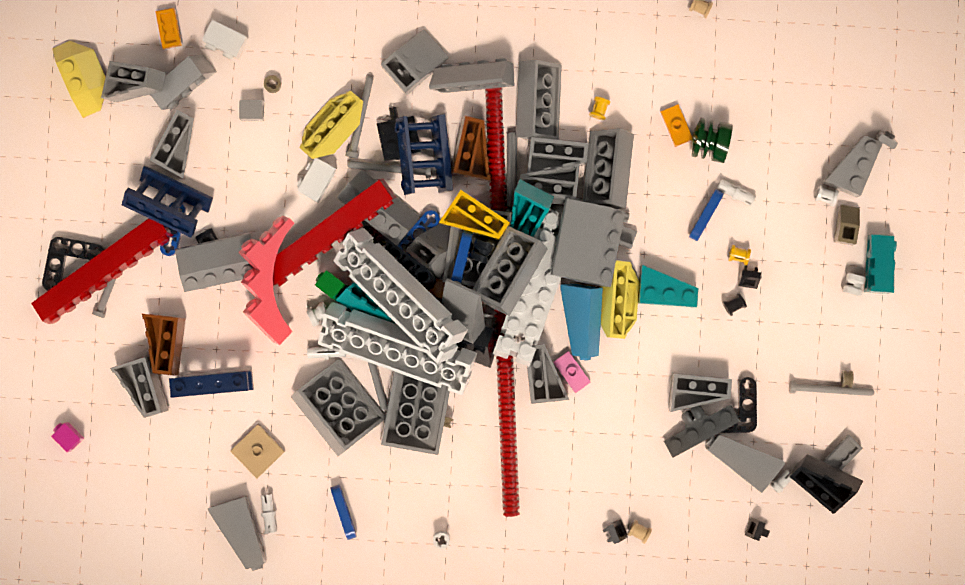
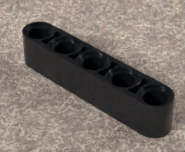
(418, 272)

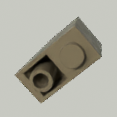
(847, 225)

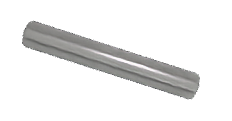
(511, 167)

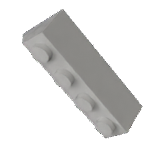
(473, 77)
(538, 99)
(608, 168)
(394, 221)
(212, 262)
(509, 270)

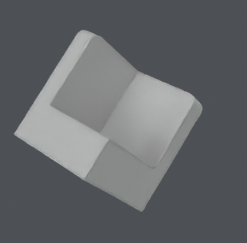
(251, 110)
(627, 237)

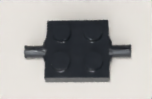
(389, 137)

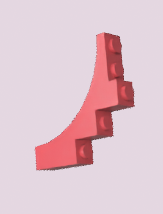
(259, 280)

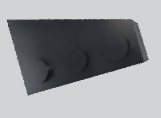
(482, 346)
(825, 482)

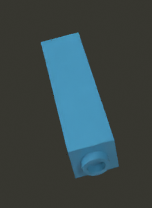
(583, 318)

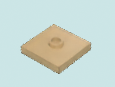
(257, 451)

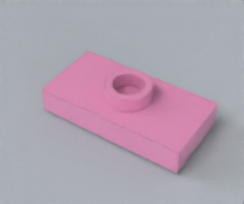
(571, 372)

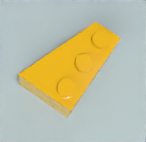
(474, 217)

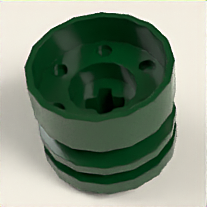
(711, 140)

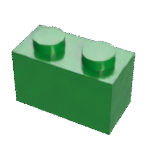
(330, 285)

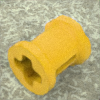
(599, 108)
(739, 254)

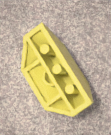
(81, 75)
(332, 125)
(620, 301)

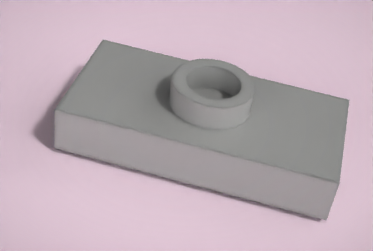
(887, 138)
(843, 453)

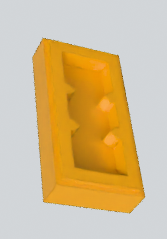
(168, 28)
(676, 125)

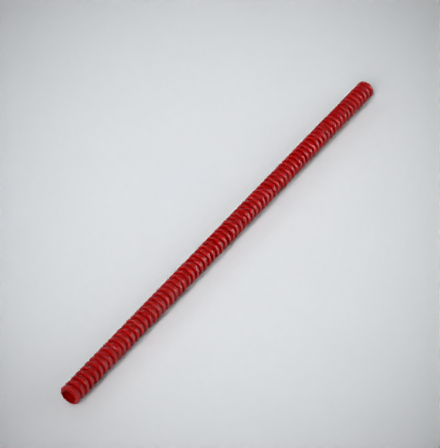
(505, 365)

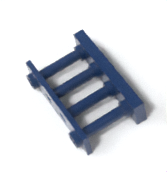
(441, 154)
(162, 213)
(211, 384)

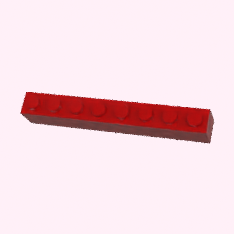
(332, 230)
(101, 270)

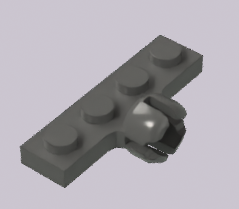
(700, 428)

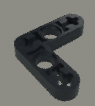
(61, 256)
(744, 414)

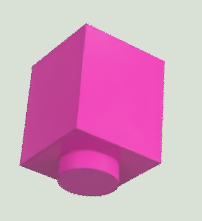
(67, 436)

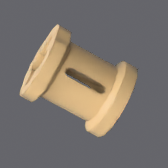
(701, 7)
(639, 531)

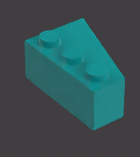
(529, 208)
(880, 264)
(664, 290)
(355, 298)

